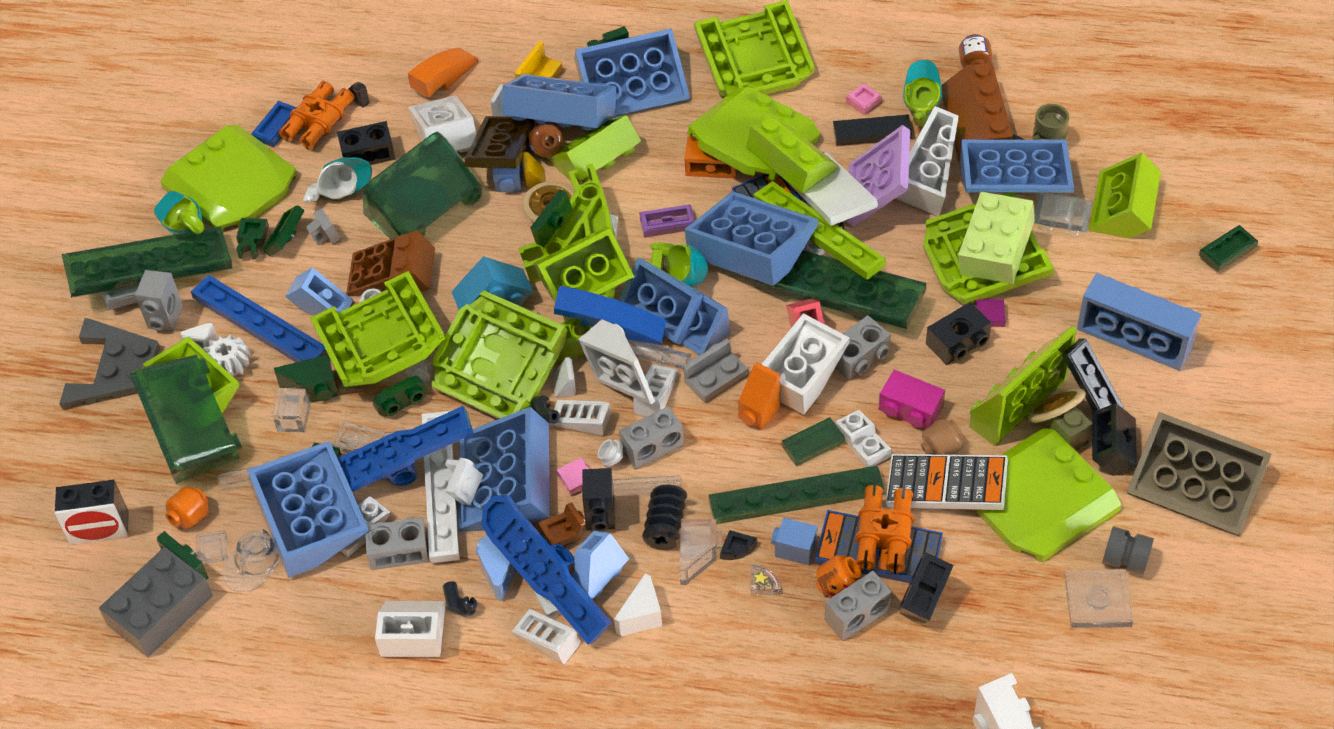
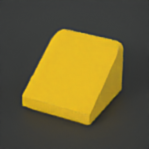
(533, 170)

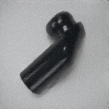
(542, 408)
(458, 604)

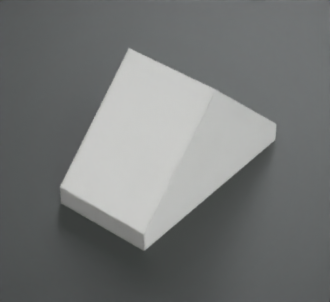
(640, 610)

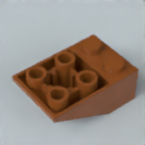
(390, 259)

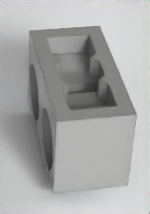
(866, 345)
(651, 437)
(397, 549)
(858, 605)

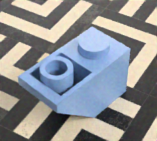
(597, 562)

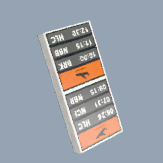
(949, 480)

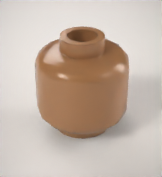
(942, 438)

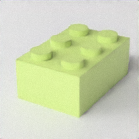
(996, 237)

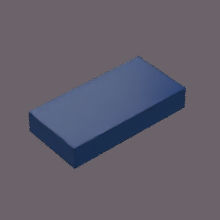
(269, 127)

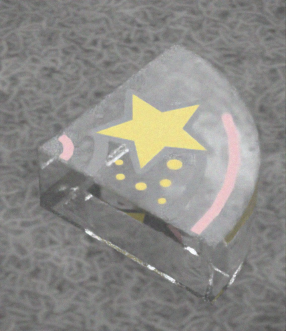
(764, 581)

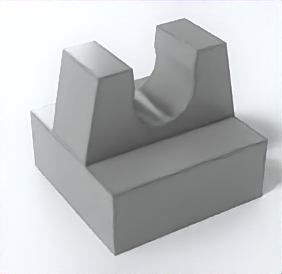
(322, 229)

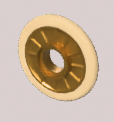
(539, 194)
(1056, 405)

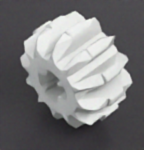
(229, 353)

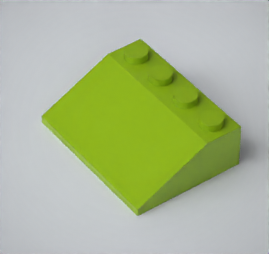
(1022, 390)

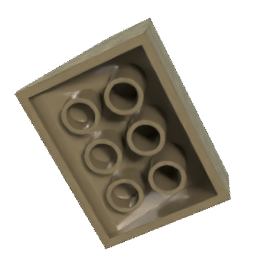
(1199, 473)

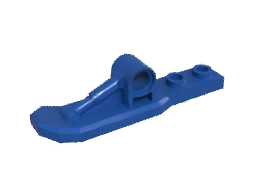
(395, 454)
(542, 566)

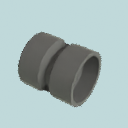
(1128, 550)

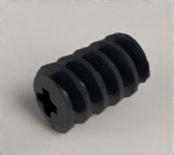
(664, 516)

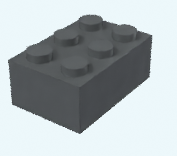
(156, 601)

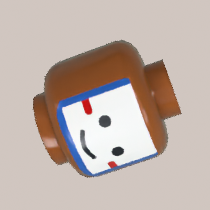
(975, 50)
(537, 140)

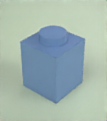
(508, 179)
(795, 541)

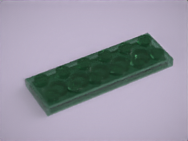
(125, 263)
(836, 286)

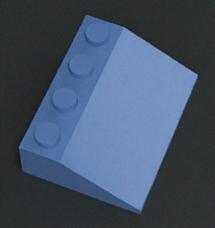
(641, 68)
(1016, 166)
(751, 237)
(513, 463)
(307, 507)

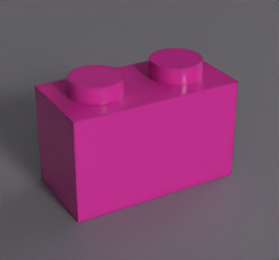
(911, 399)

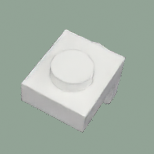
(463, 480)

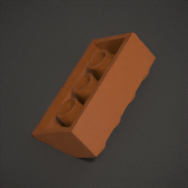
(978, 103)

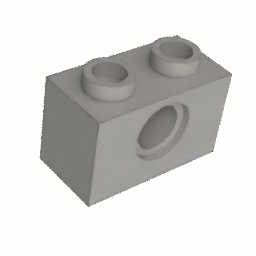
(159, 300)

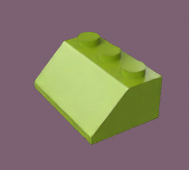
(597, 147)
(789, 153)
(1126, 198)
(586, 265)
(220, 381)

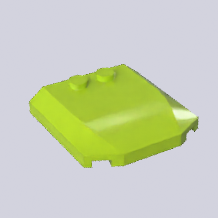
(756, 50)
(726, 128)
(231, 177)
(942, 245)
(379, 333)
(497, 355)
(1049, 497)

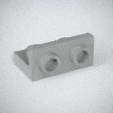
(714, 371)

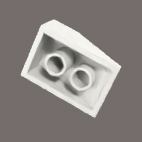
(448, 118)
(615, 361)
(806, 361)

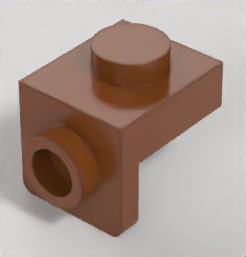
(563, 528)

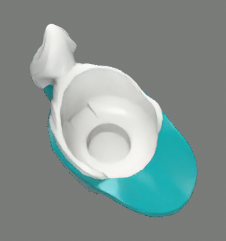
(340, 179)

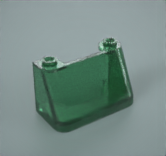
(419, 188)
(185, 416)

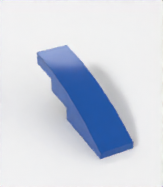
(591, 308)

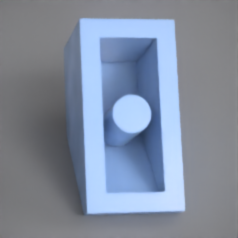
(316, 293)
(495, 567)

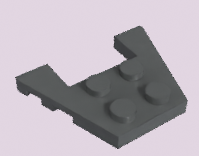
(121, 355)

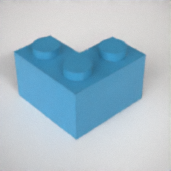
(496, 278)

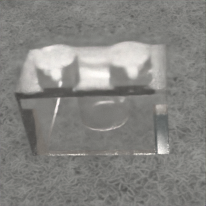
(1063, 211)

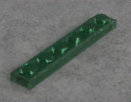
(793, 494)

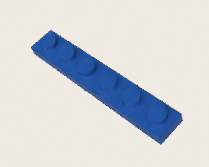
(257, 320)

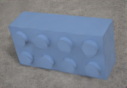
(559, 101)
(1138, 321)

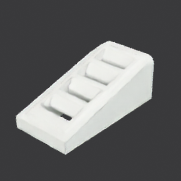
(659, 388)
(588, 424)
(560, 647)

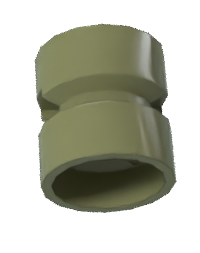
(1051, 123)

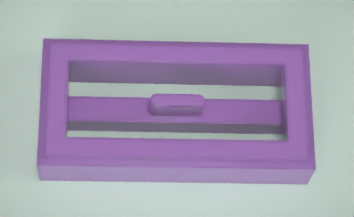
(667, 224)

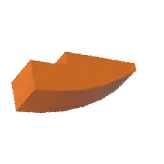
(440, 70)

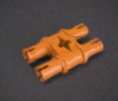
(316, 114)
(894, 538)

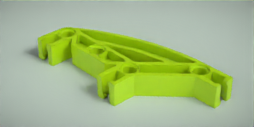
(587, 216)

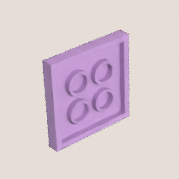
(883, 170)

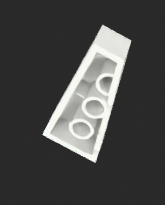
(931, 162)
(1000, 707)

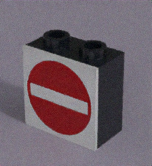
(91, 512)

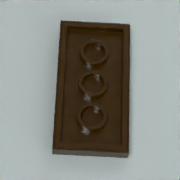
(499, 143)

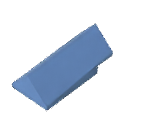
(689, 314)

